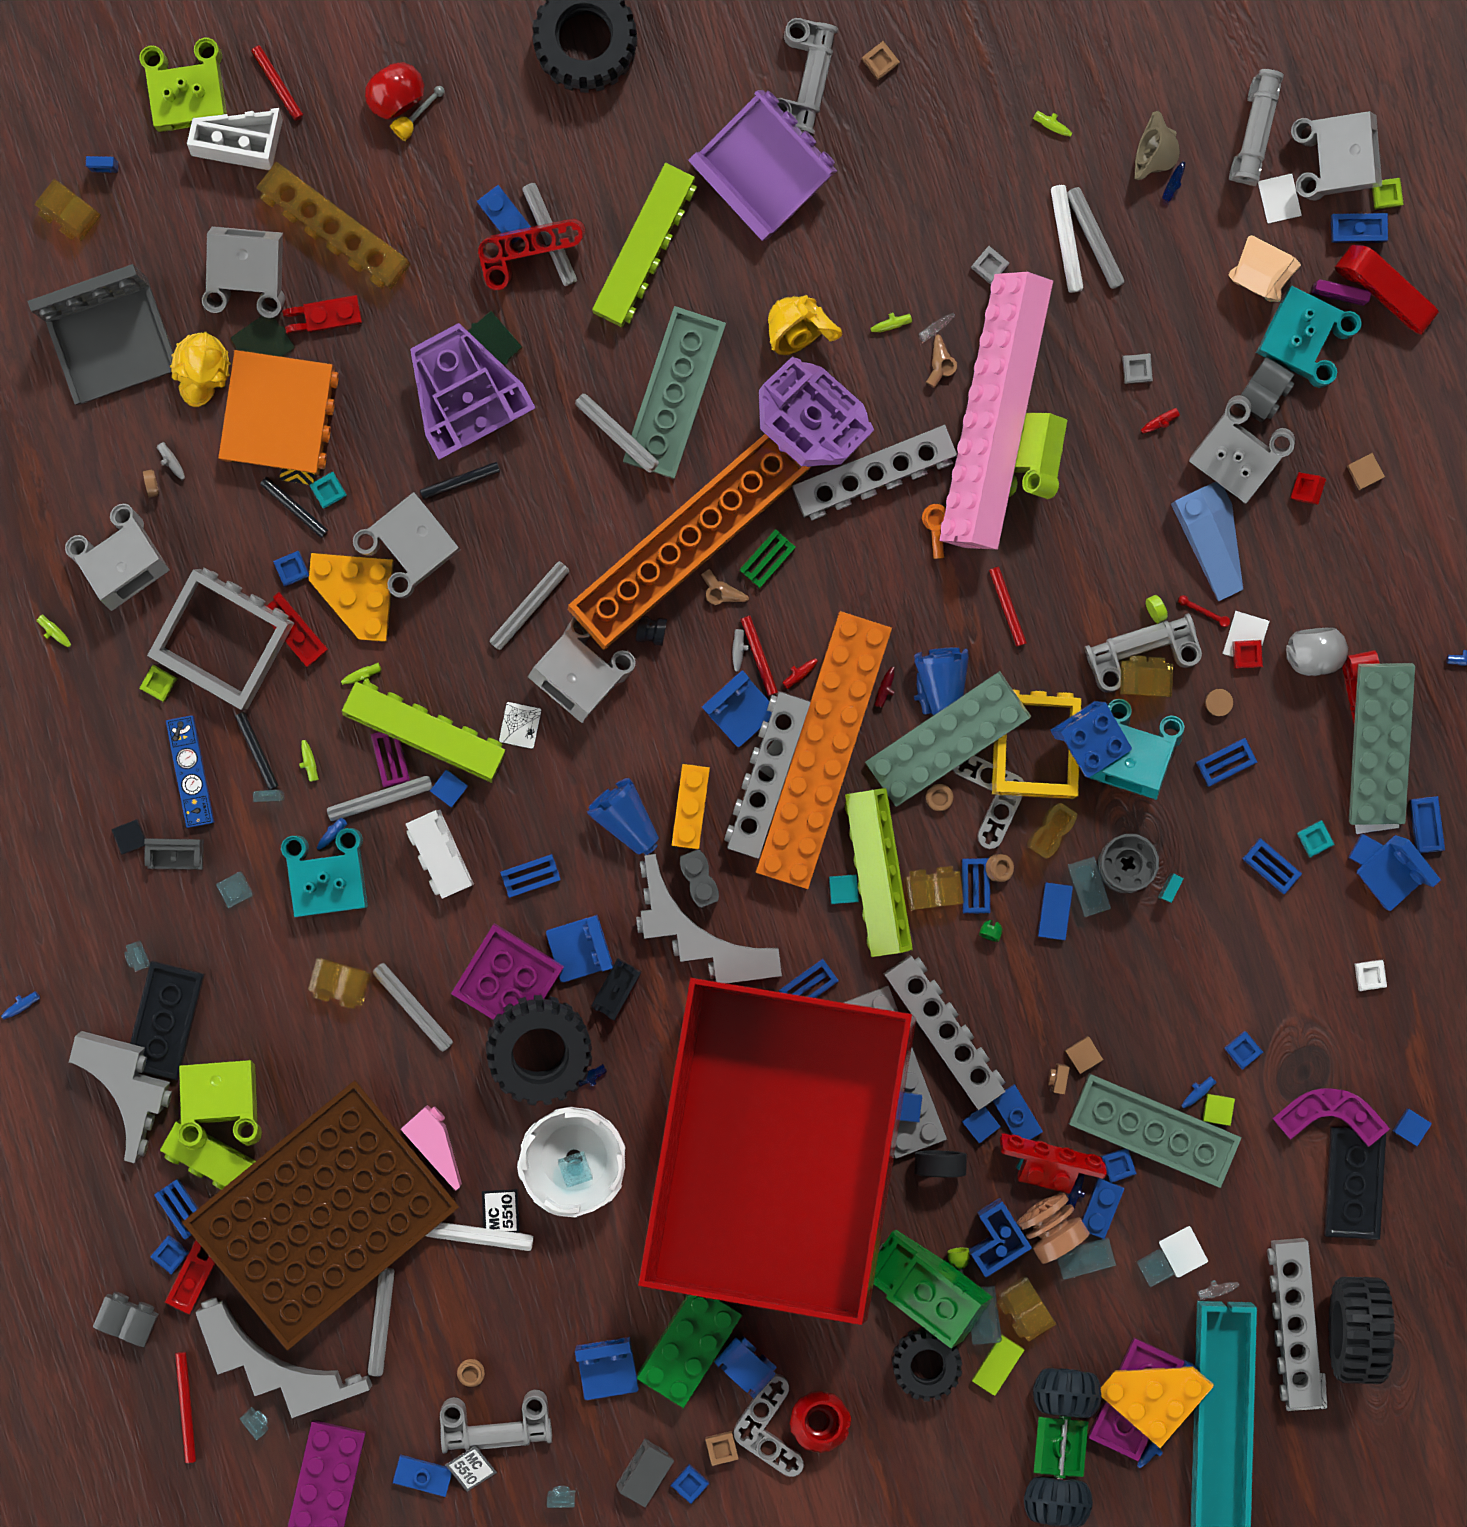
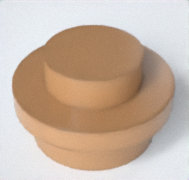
(471, 1372)

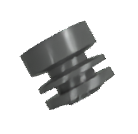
(1144, 863)

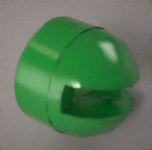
(991, 932)

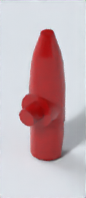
(1161, 421)
(799, 673)

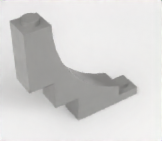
(301, 1387)

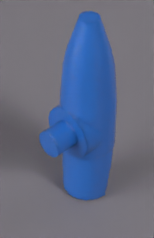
(1458, 659)
(922, 697)
(331, 833)
(20, 1005)
(1198, 1091)
(1150, 1451)

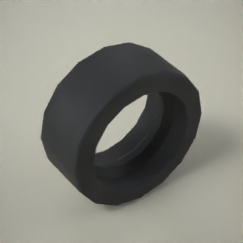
(940, 1163)

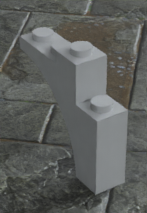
(137, 1095)

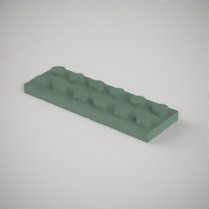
(676, 388)
(948, 738)
(1381, 743)
(1154, 1130)

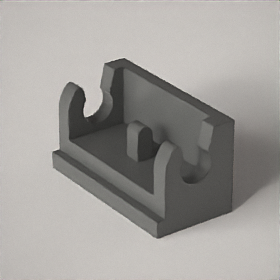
(174, 853)
(644, 1473)

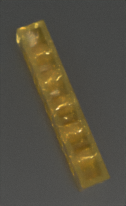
(280, 179)

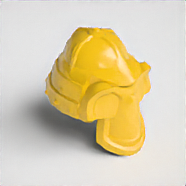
(797, 323)
(200, 366)

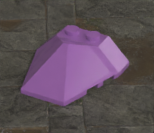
(464, 390)

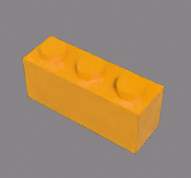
(690, 806)

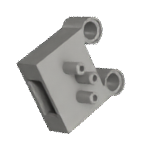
(1346, 154)
(244, 262)
(1236, 456)
(413, 539)
(121, 562)
(577, 675)

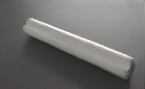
(542, 217)
(1095, 238)
(617, 433)
(529, 605)
(379, 798)
(412, 1007)
(381, 1322)

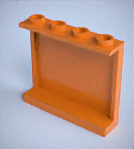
(278, 412)

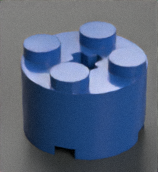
(745, 1367)

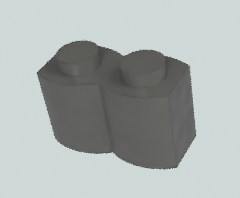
(1265, 389)
(702, 885)
(125, 1319)

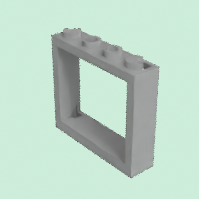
(197, 675)

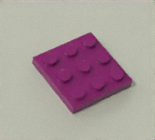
(505, 972)

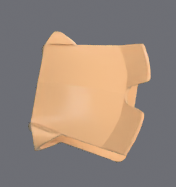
(1264, 269)

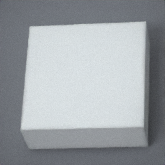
(1370, 975)

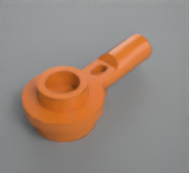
(932, 519)

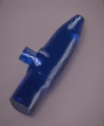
(1174, 182)
(592, 1075)
(1076, 1191)

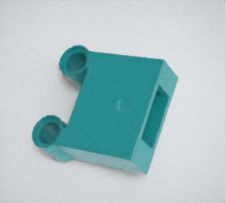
(1300, 332)
(1146, 764)
(326, 882)

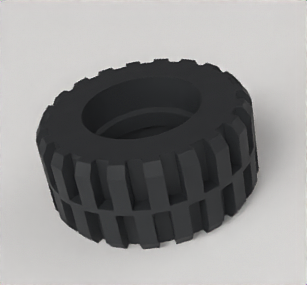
(584, 73)
(542, 1084)
(1361, 1330)

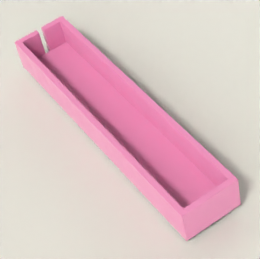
(996, 410)

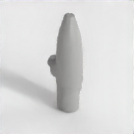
(170, 460)
(738, 648)

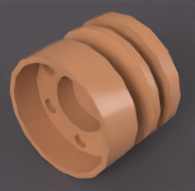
(1056, 1233)

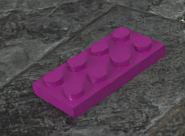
(1112, 1427)
(327, 1476)

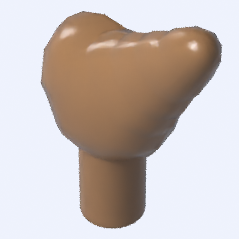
(942, 362)
(721, 591)

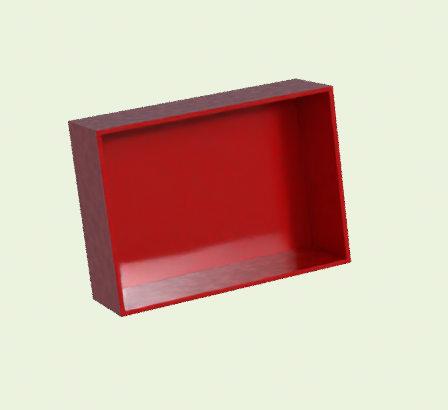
(778, 1151)

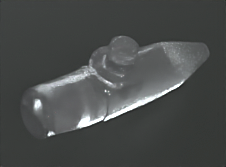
(936, 327)
(1217, 1289)

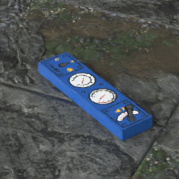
(190, 771)

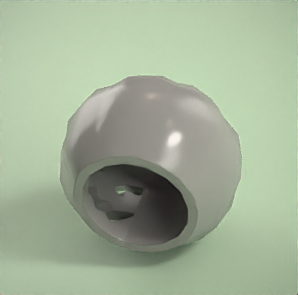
(1317, 651)

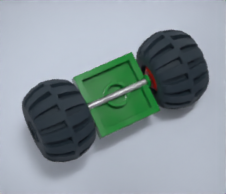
(1062, 1447)

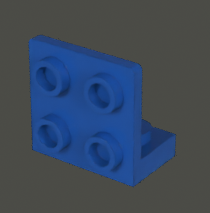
(738, 709)
(1093, 737)
(1396, 872)
(580, 948)
(607, 1368)

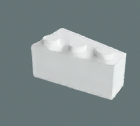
(237, 139)
(439, 854)

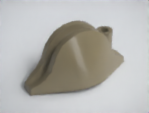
(1157, 148)

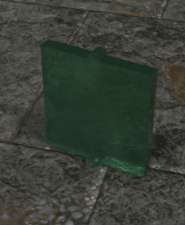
(263, 337)
(495, 338)

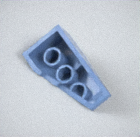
(1211, 531)

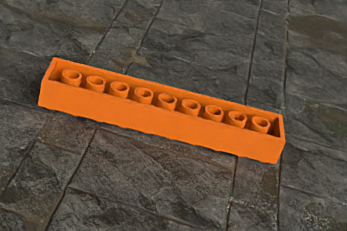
(685, 541)
(823, 750)

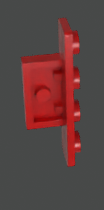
(1050, 1165)

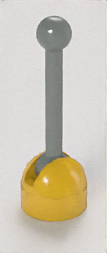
(404, 126)

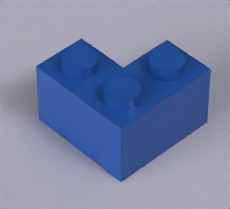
(1005, 1242)

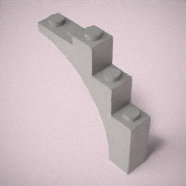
(665, 918)

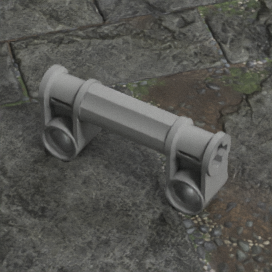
(815, 69)
(1264, 95)
(1141, 642)
(533, 1428)

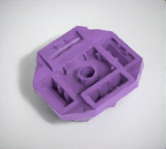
(812, 415)

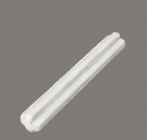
(1066, 238)
(482, 1236)

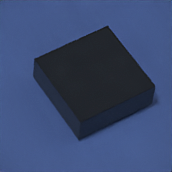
(129, 836)

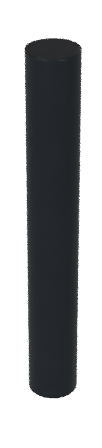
(460, 480)
(294, 507)
(256, 750)

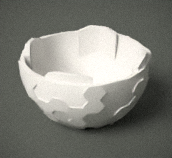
(552, 1140)

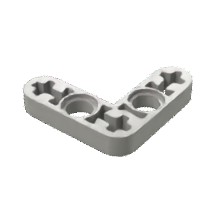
(1010, 801)
(761, 1435)

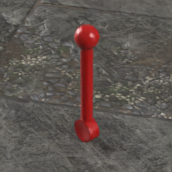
(1223, 621)

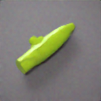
(1051, 123)
(892, 323)
(52, 630)
(362, 674)
(309, 761)

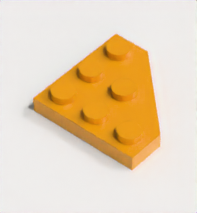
(355, 591)
(1156, 1398)

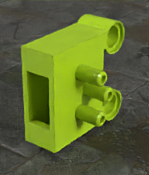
(186, 91)
(1040, 454)
(217, 1095)

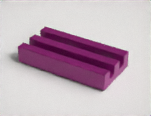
(1341, 292)
(396, 780)

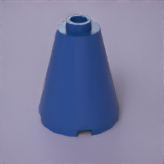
(942, 675)
(625, 817)

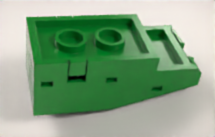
(929, 1289)

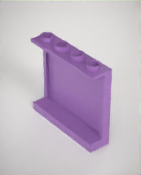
(764, 165)

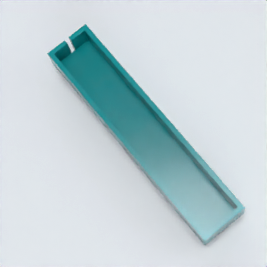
(1225, 1415)

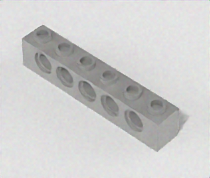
(936, 439)
(752, 842)
(979, 1093)
(1309, 1391)

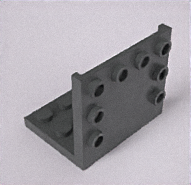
(106, 333)

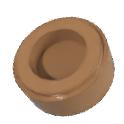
(151, 483)
(1218, 702)
(939, 797)
(999, 868)

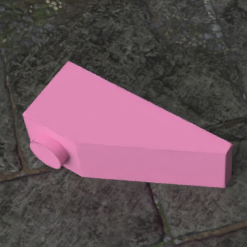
(432, 1139)

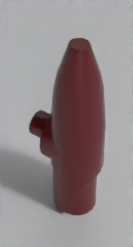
(885, 688)

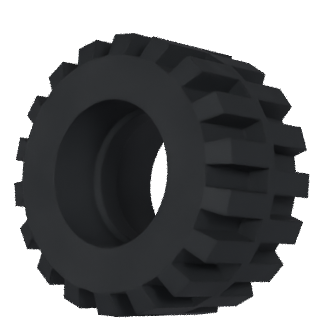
(928, 1387)

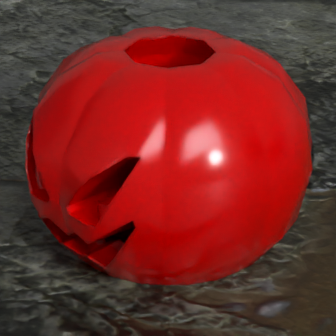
(394, 90)
(835, 1430)

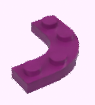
(1332, 1103)

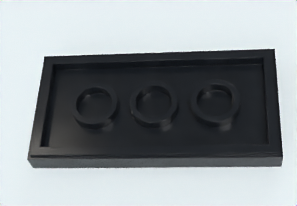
(166, 1017)
(1354, 1185)

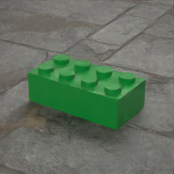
(688, 1347)

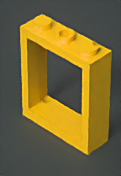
(1030, 789)

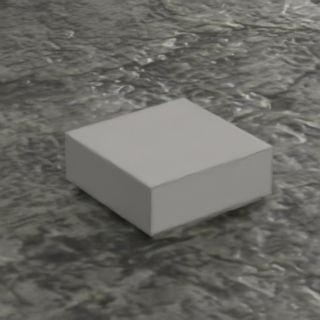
(989, 264)
(1137, 368)

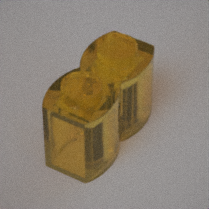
(66, 209)
(1146, 678)
(1048, 836)
(933, 889)
(339, 982)
(1026, 1308)

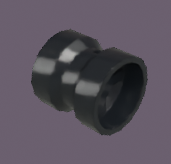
(651, 630)

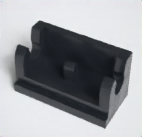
(616, 988)

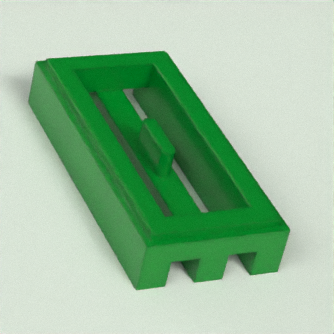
(782, 541)

